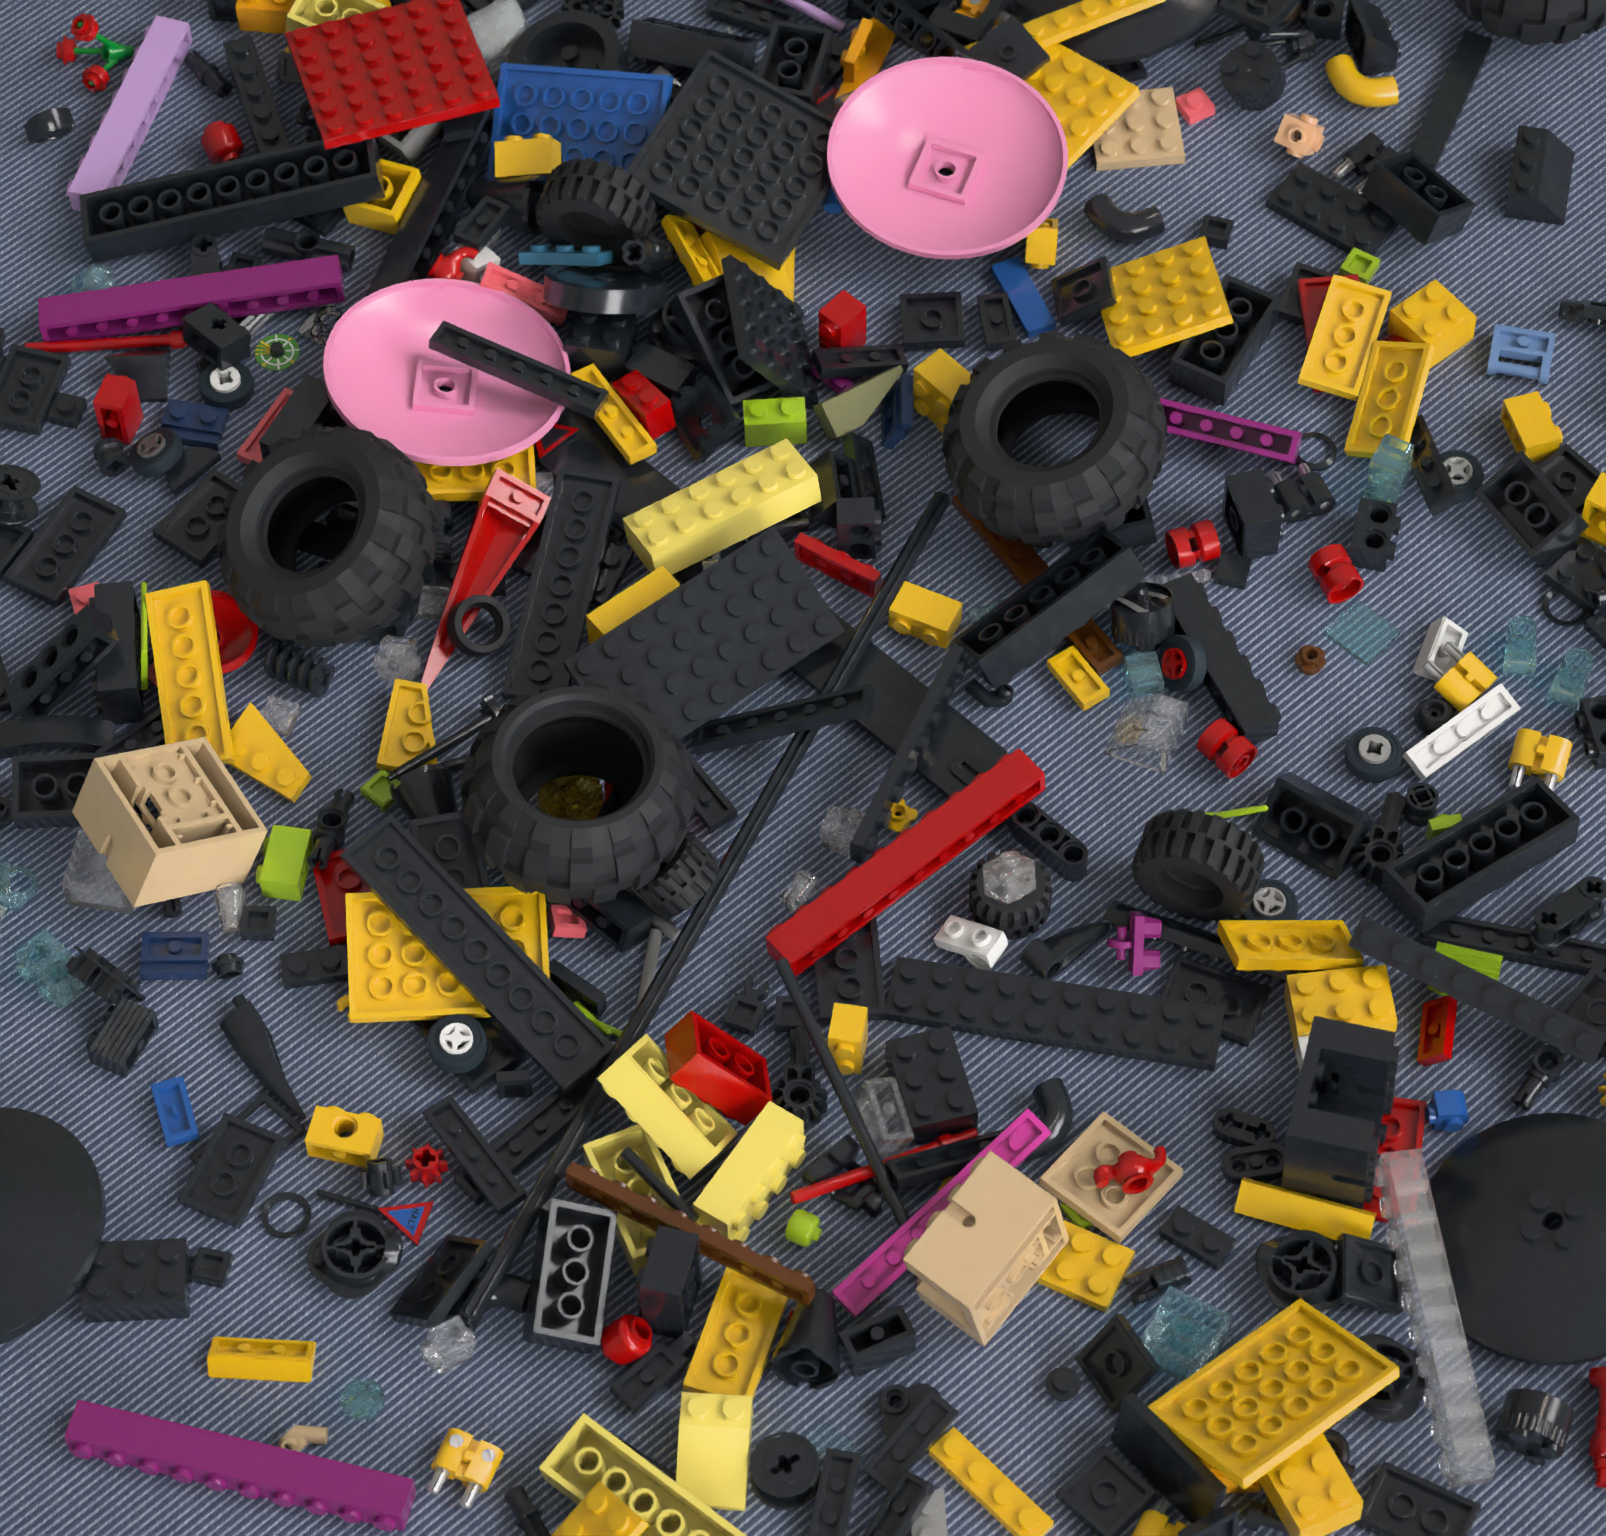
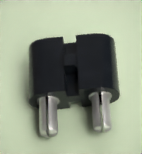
(1363, 157)
(1302, 497)

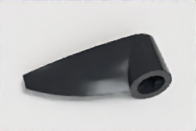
(1060, 950)

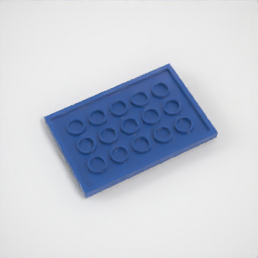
(583, 109)

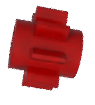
(418, 1168)

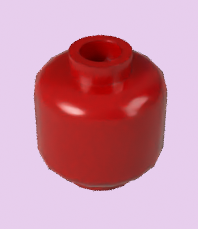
(221, 142)
(626, 1339)

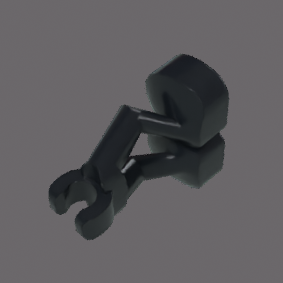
(842, 1157)

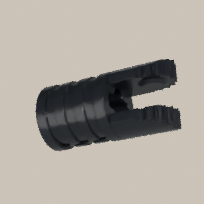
(1170, 1273)

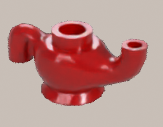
(449, 266)
(1131, 1171)

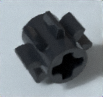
(380, 1177)

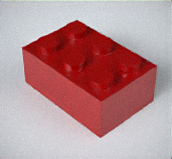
(717, 1068)

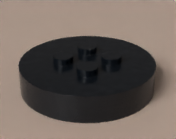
(604, 289)

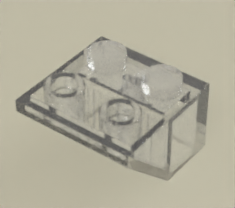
(496, 31)

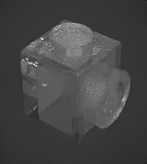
(448, 1345)

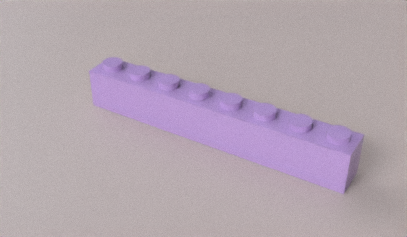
(132, 108)

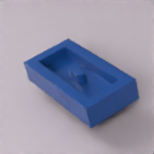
(175, 1111)

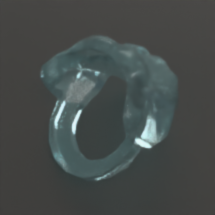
(95, 278)
(12, 899)

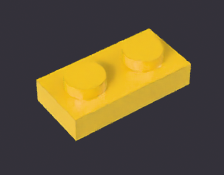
(1078, 678)

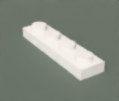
(1461, 732)

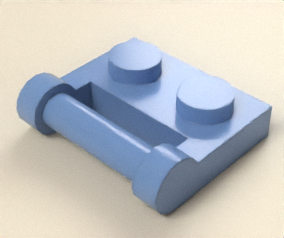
(1521, 345)

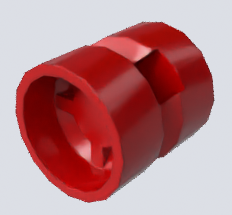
(1202, 540)
(1334, 572)
(1228, 750)

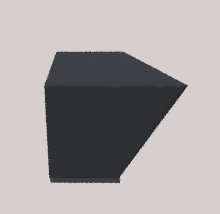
(149, 370)

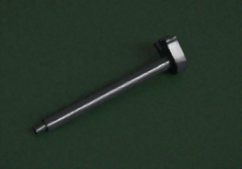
(489, 712)

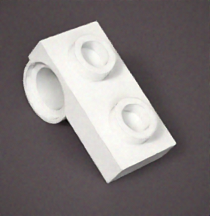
(973, 940)

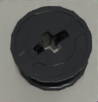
(16, 494)
(780, 1452)

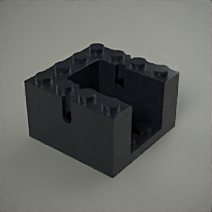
(1340, 1112)

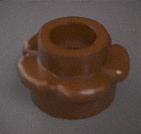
(1310, 666)

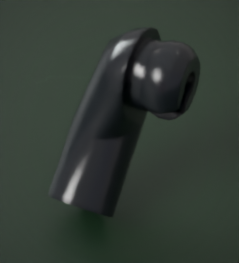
(990, 698)

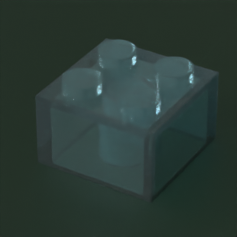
(1185, 1333)

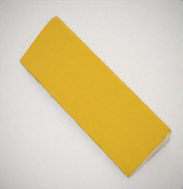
(261, 1359)

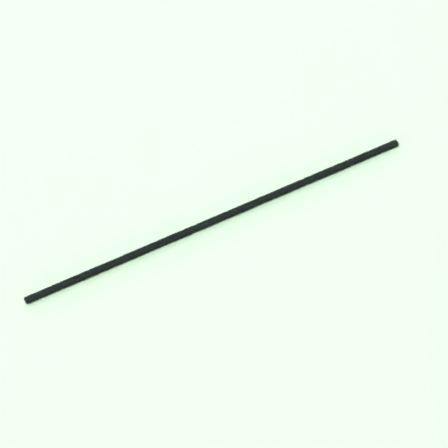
(699, 917)

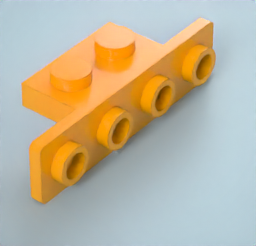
(865, 55)

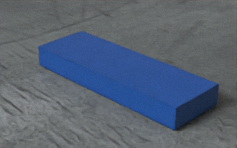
(1023, 297)

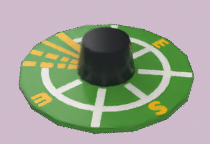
(277, 352)

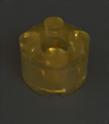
(572, 797)

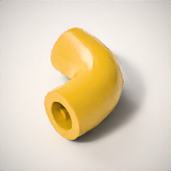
(1359, 88)

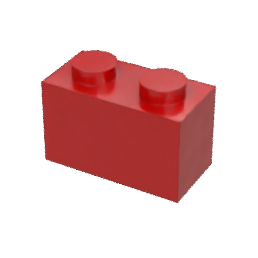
(842, 322)
(646, 403)
(118, 408)

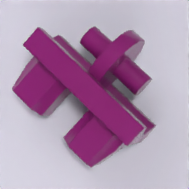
(1138, 957)

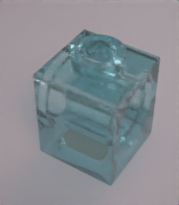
(1143, 674)

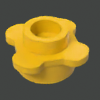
(902, 822)

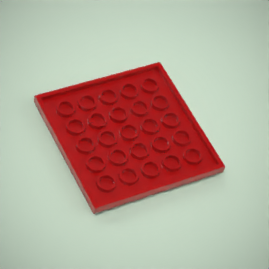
(391, 70)

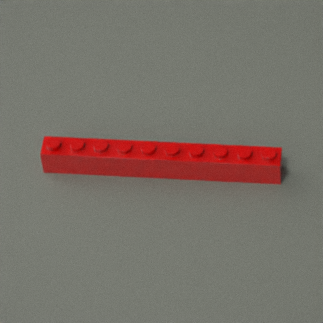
(906, 861)

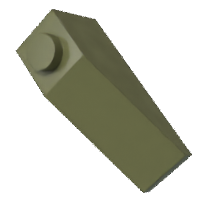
(855, 405)

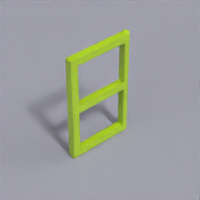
(144, 638)

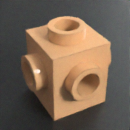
(1300, 134)

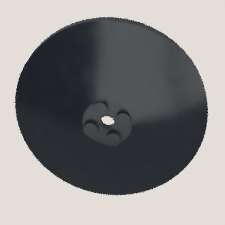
(47, 1218)

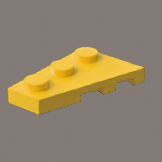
(407, 726)
(266, 757)

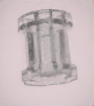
(800, 890)

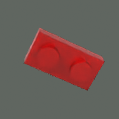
(1437, 1030)

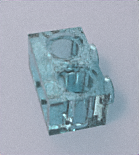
(1389, 469)
(48, 971)

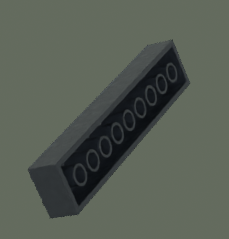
(229, 197)

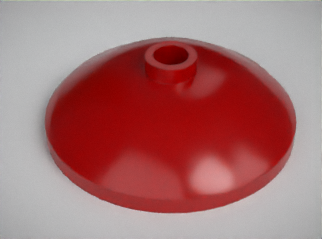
(235, 632)

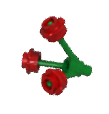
(85, 29)

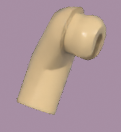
(301, 1436)

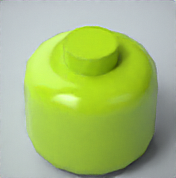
(803, 1228)

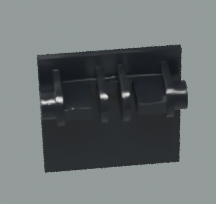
(101, 976)

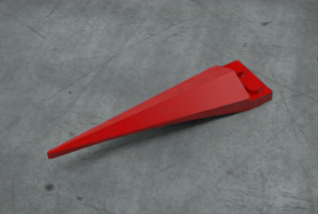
(499, 531)

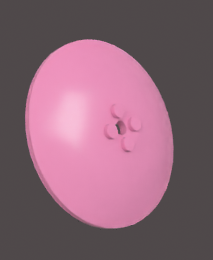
(953, 116)
(389, 379)

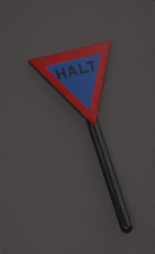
(407, 1218)

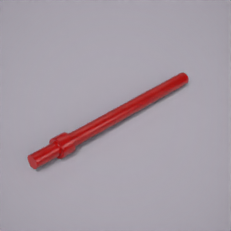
(174, 339)
(865, 1172)

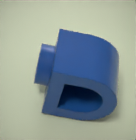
(1447, 1111)

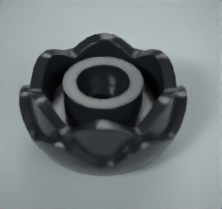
(1429, 707)

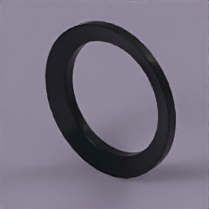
(1325, 464)
(1553, 592)
(283, 1197)

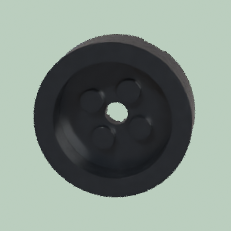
(570, 41)

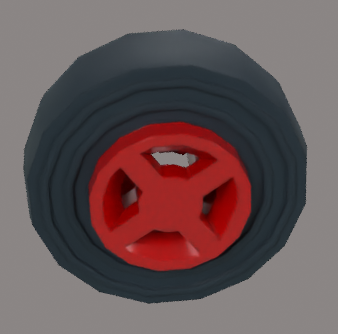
(1182, 663)

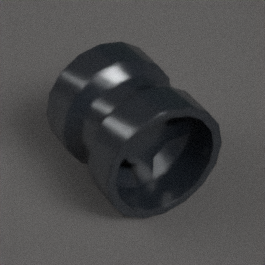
(1420, 804)

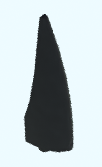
(256, 1048)

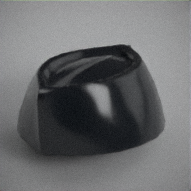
(49, 125)

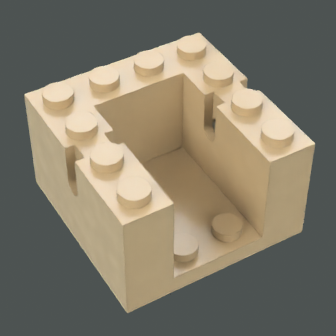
(202, 828)
(986, 1247)

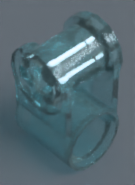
(1520, 652)
(1570, 683)

